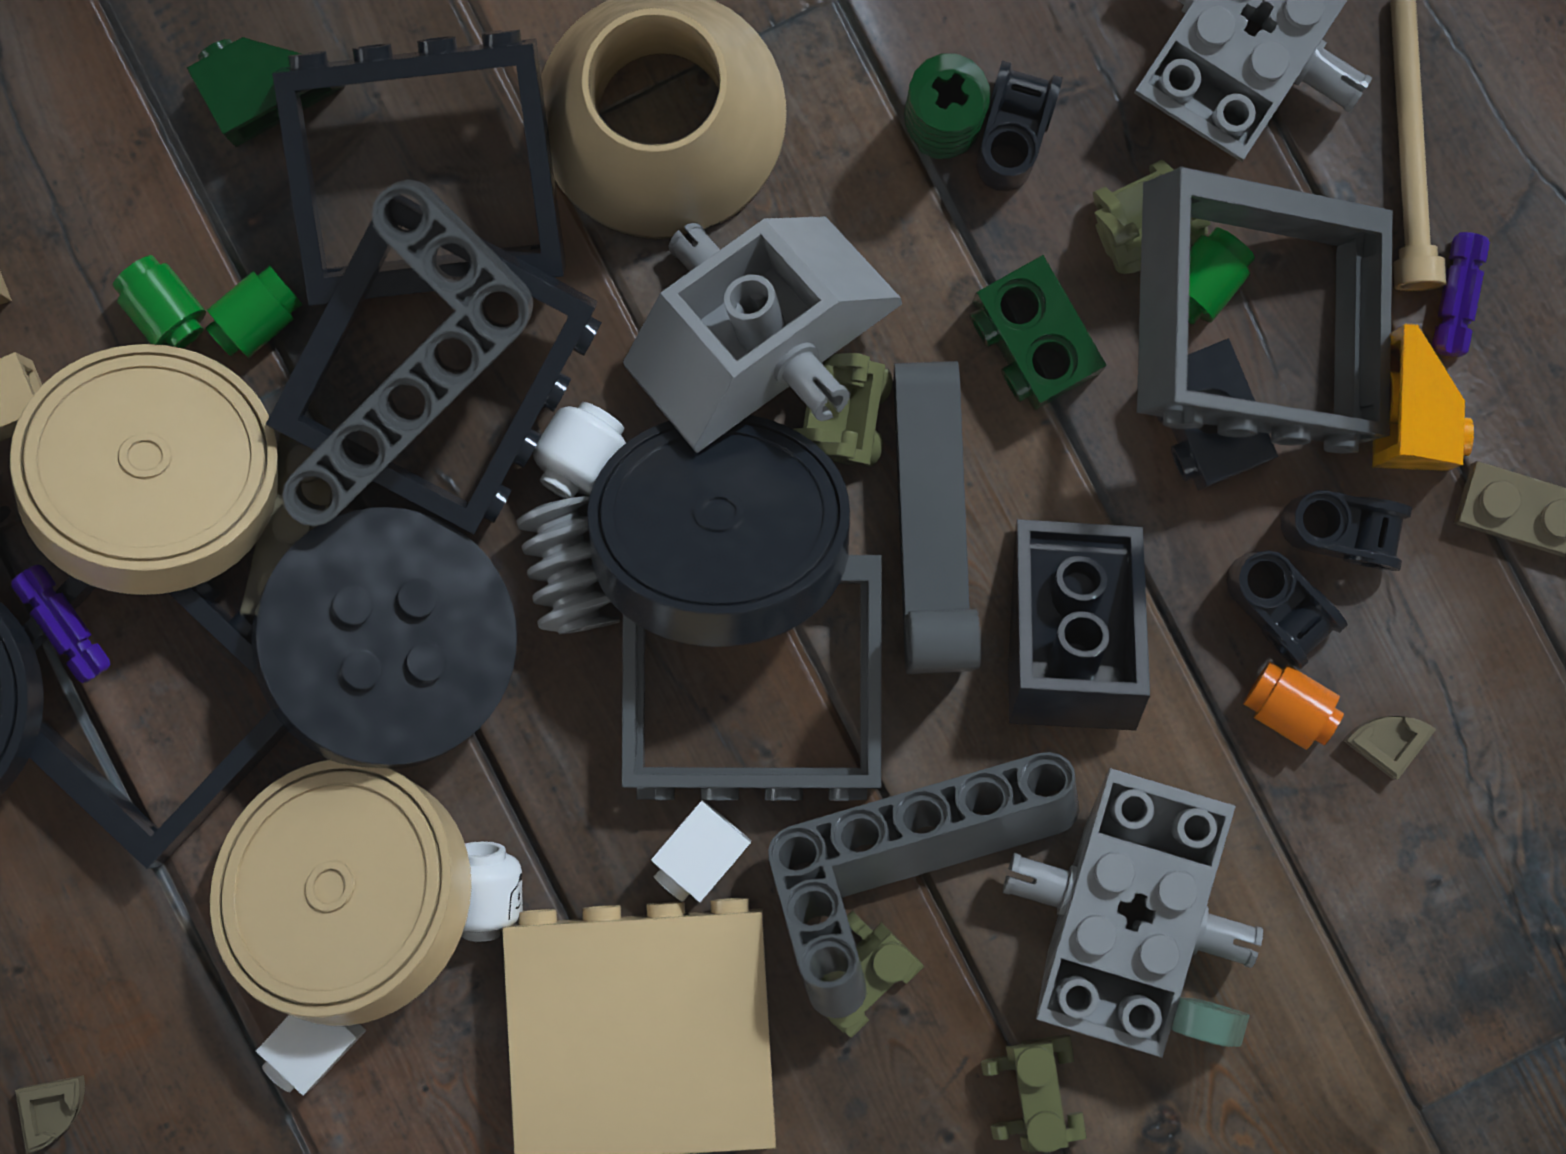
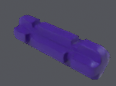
(1460, 294)
(60, 623)

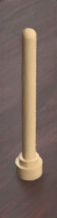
(1418, 261)

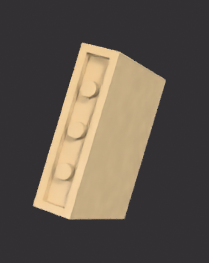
(639, 1031)

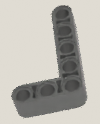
(423, 367)
(937, 618)
(904, 854)

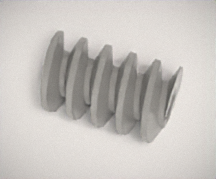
(564, 567)

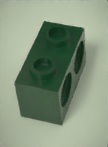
(1053, 327)

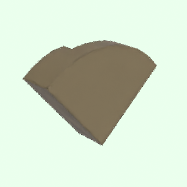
(1390, 742)
(49, 1110)

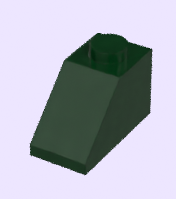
(240, 86)

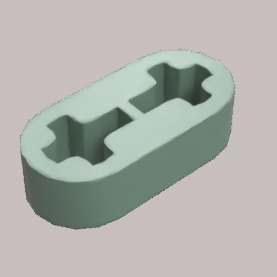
(1210, 1022)

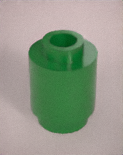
(1216, 273)
(159, 303)
(252, 313)

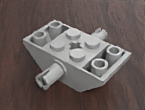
(1232, 82)
(755, 323)
(1122, 978)

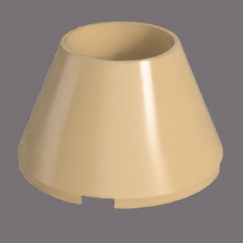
(670, 185)

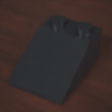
(1078, 626)

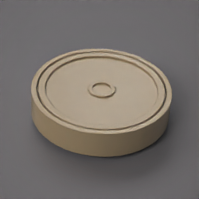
(144, 469)
(340, 893)

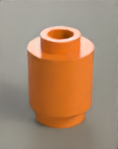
(1294, 705)

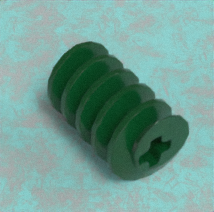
(933, 84)

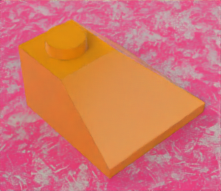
(1425, 410)

